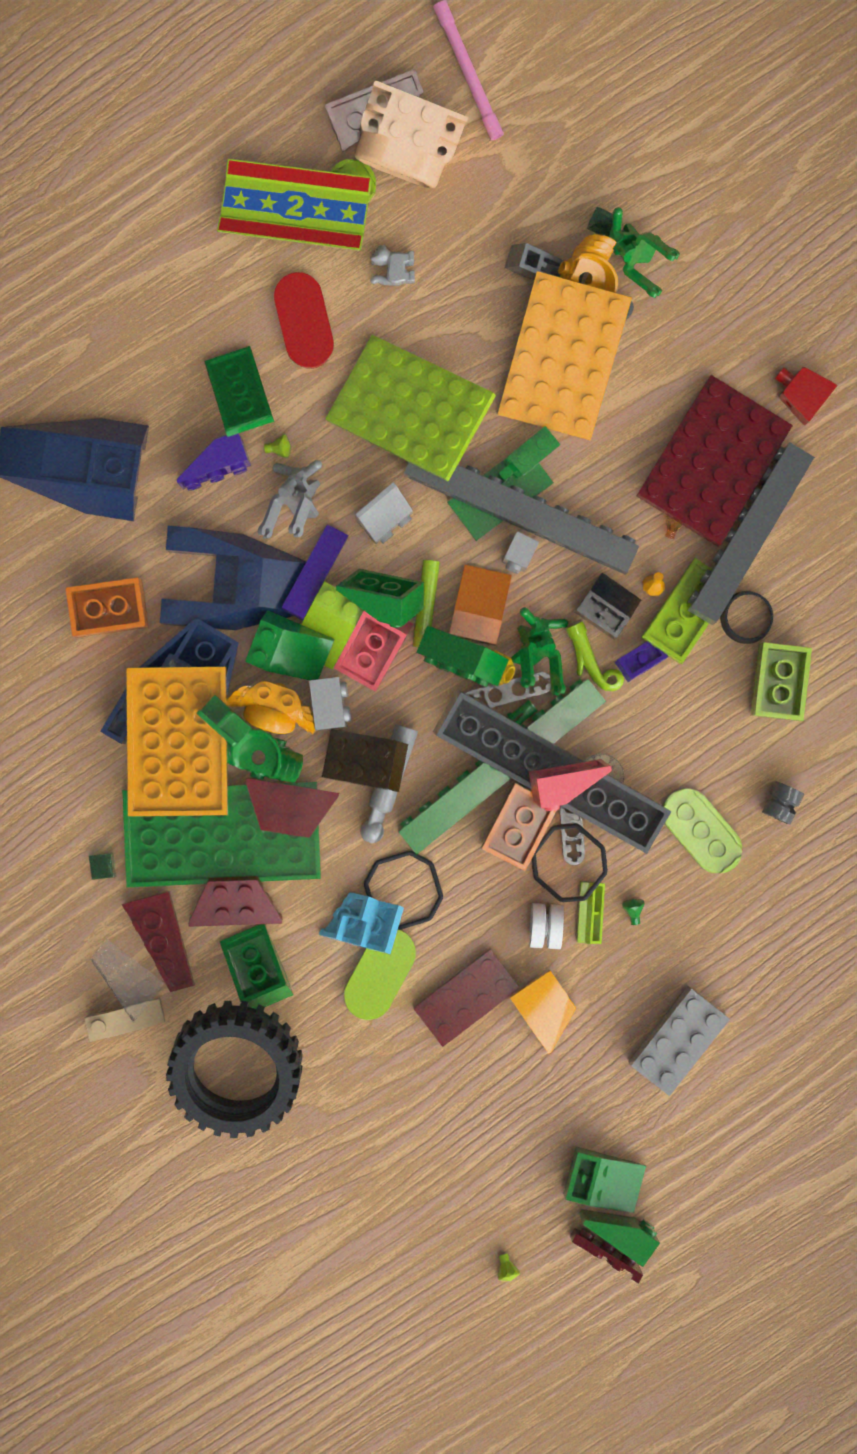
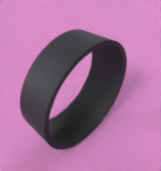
(727, 629)

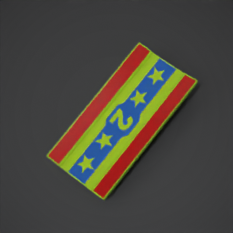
(294, 204)

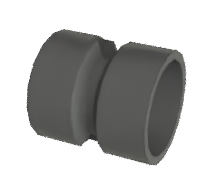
(783, 803)

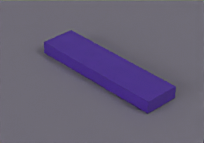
(315, 572)

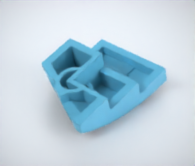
(365, 923)

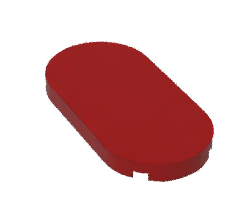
(303, 320)

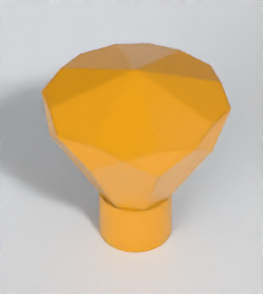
(654, 584)

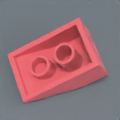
(371, 650)
(563, 783)

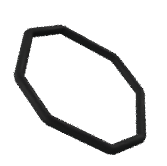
(434, 874)
(596, 883)

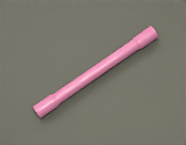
(448, 24)

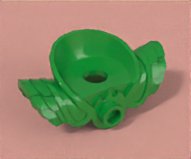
(279, 762)

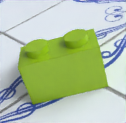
(334, 617)

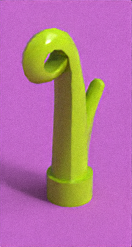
(586, 658)

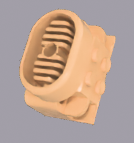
(407, 135)

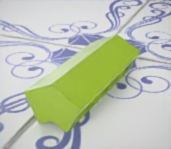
(591, 914)

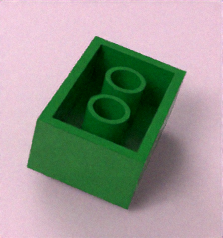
(462, 657)

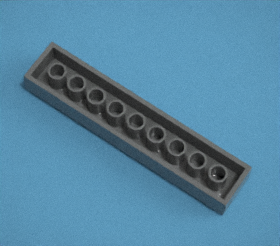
(518, 750)

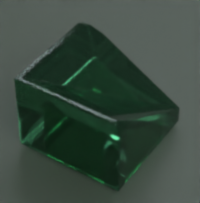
(600, 222)

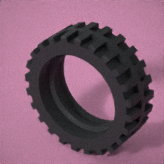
(227, 1114)

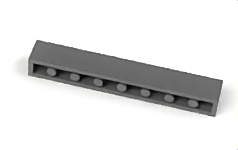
(750, 534)

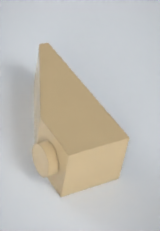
(117, 1021)

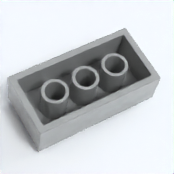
(678, 1040)

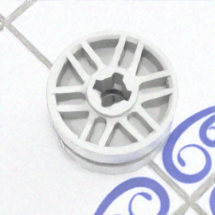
(546, 925)

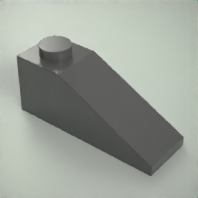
(527, 260)

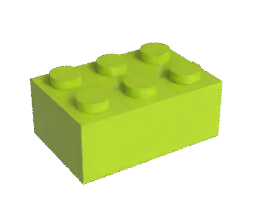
(781, 681)

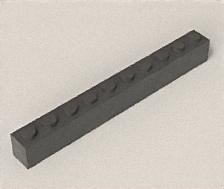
(532, 515)

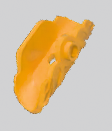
(592, 257)
(273, 707)

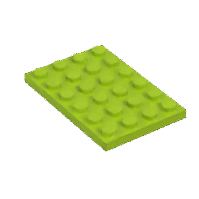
(410, 407)

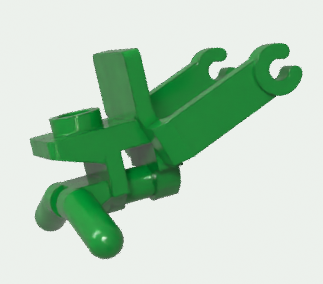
(636, 249)
(537, 645)

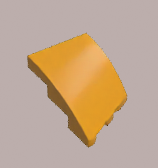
(545, 1008)

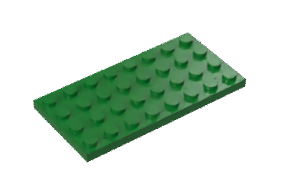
(212, 846)

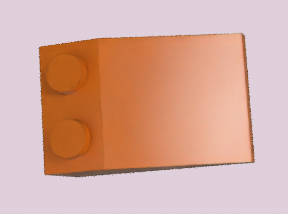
(480, 605)

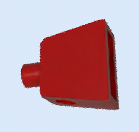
(804, 392)

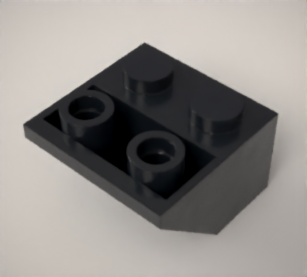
(608, 606)

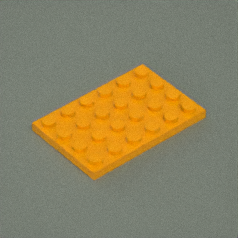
(564, 355)
(171, 752)

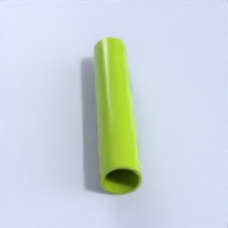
(425, 617)

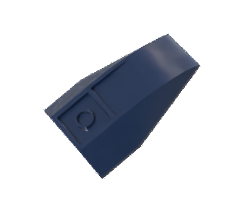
(77, 463)

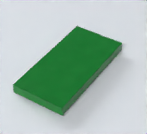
(239, 391)
(479, 522)

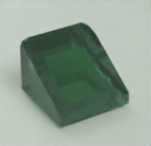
(102, 866)

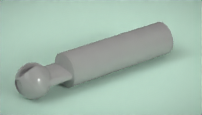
(383, 800)

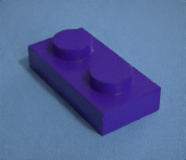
(640, 661)

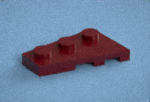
(618, 1261)

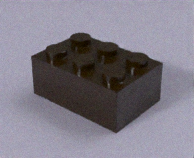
(365, 760)

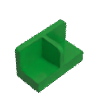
(224, 721)

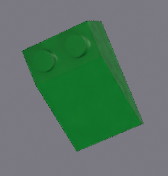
(384, 596)
(289, 648)
(256, 967)
(625, 1233)

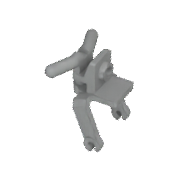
(296, 494)

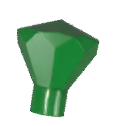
(633, 908)

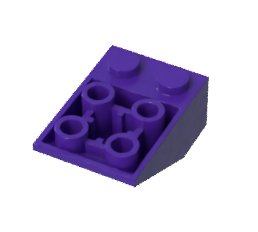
(218, 459)

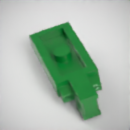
(529, 454)

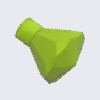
(280, 446)
(507, 1269)

